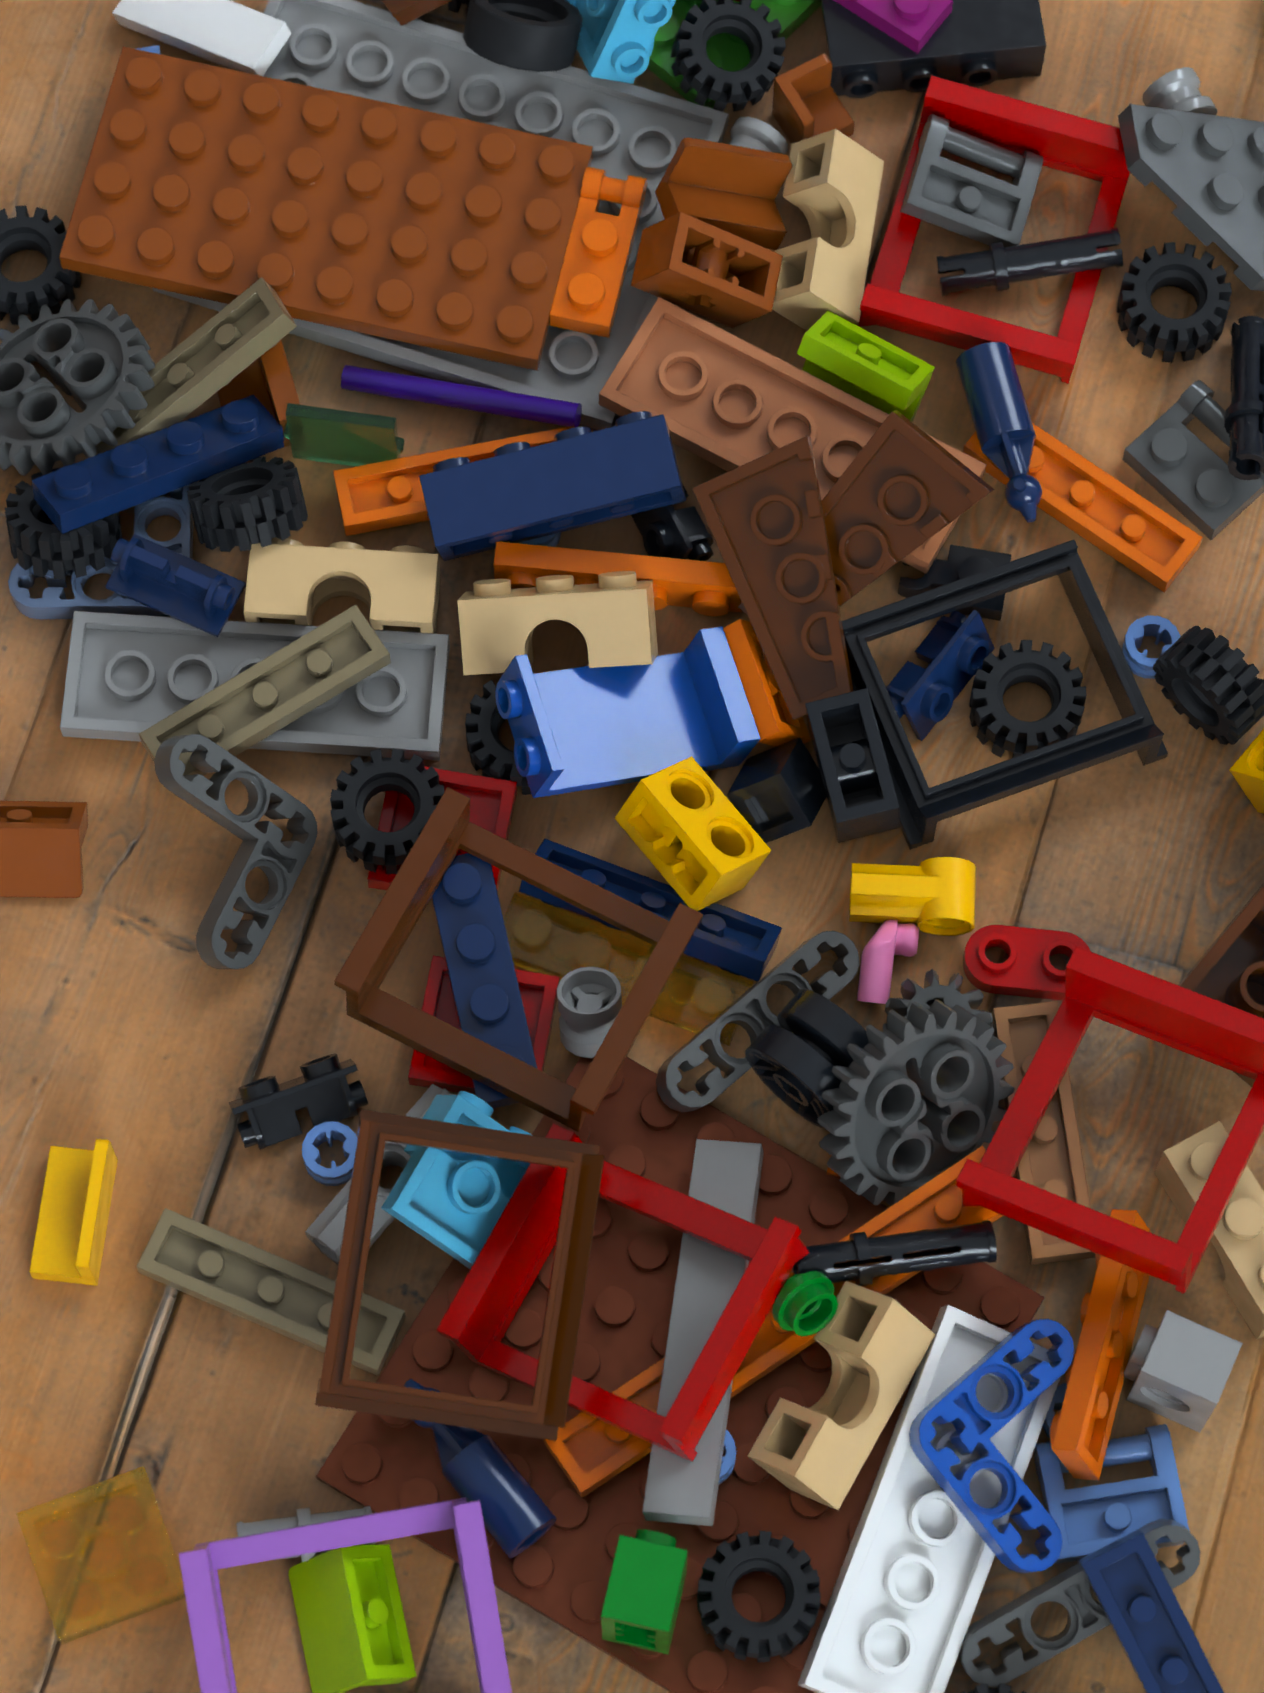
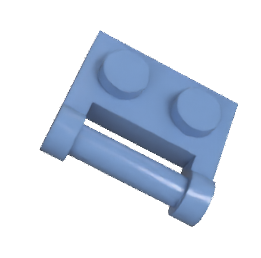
(1106, 1512)

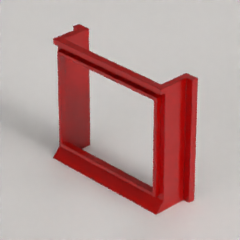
(1067, 145)
(1158, 1012)
(526, 1238)

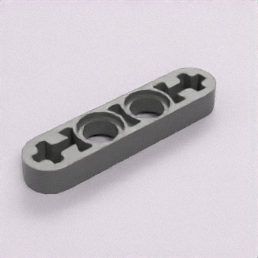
(754, 1016)
(1084, 1613)

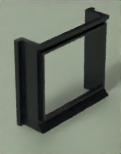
(925, 806)

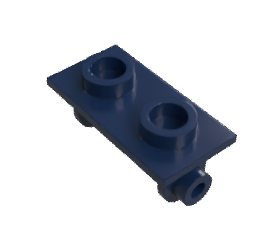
(174, 584)
(954, 655)

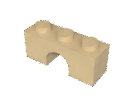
(839, 194)
(293, 580)
(611, 615)
(1241, 1228)
(873, 1358)

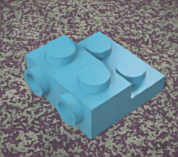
(619, 35)
(453, 1194)

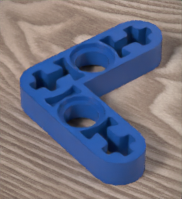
(975, 1428)

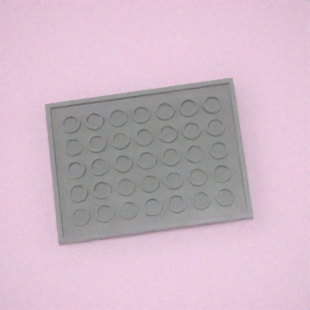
(431, 69)

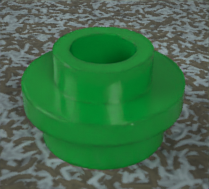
(805, 1303)

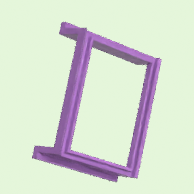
(206, 1605)

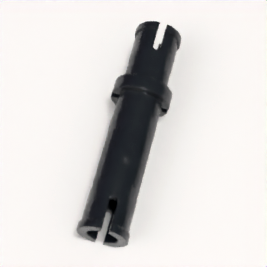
(1029, 261)
(1246, 412)
(900, 1253)

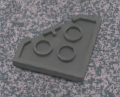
(1210, 172)

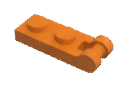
(597, 254)

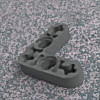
(260, 844)

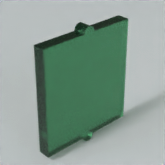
(341, 436)

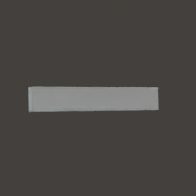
(729, 1179)

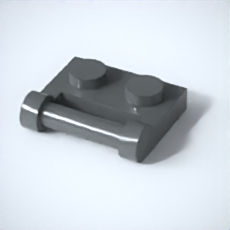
(967, 198)
(1187, 469)

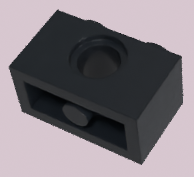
(853, 765)

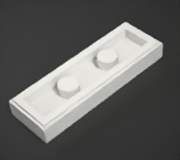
(210, 29)

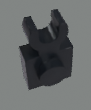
(960, 564)

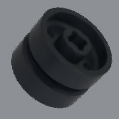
(800, 1053)

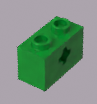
(644, 1591)

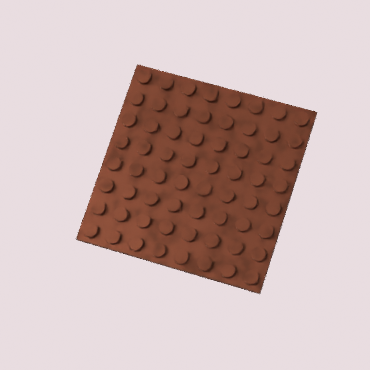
(621, 1334)

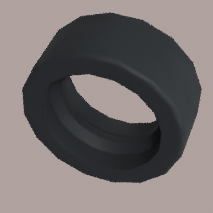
(524, 33)

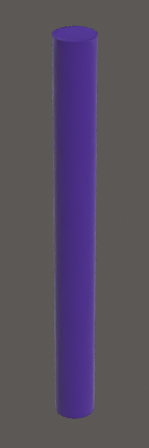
(461, 396)

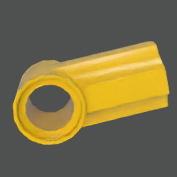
(932, 895)

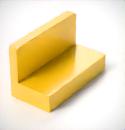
(74, 1214)

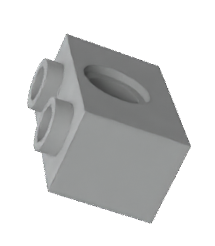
(1180, 1370)

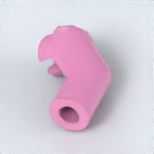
(878, 958)

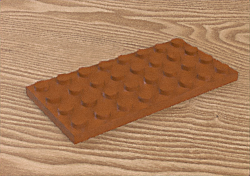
(333, 199)

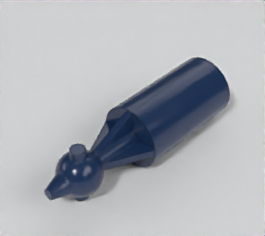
(1002, 420)
(484, 1473)

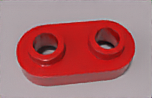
(1028, 964)

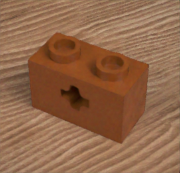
(706, 270)

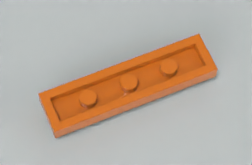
(391, 490)
(1103, 510)
(676, 582)
(1097, 1371)

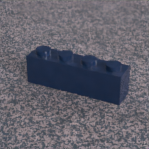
(552, 485)

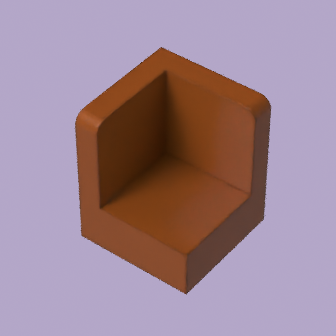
(807, 103)

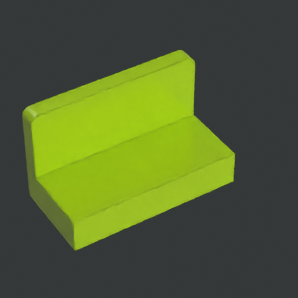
(865, 365)
(351, 1619)

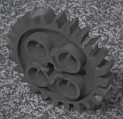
(88, 356)
(914, 1100)

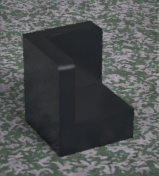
(779, 790)

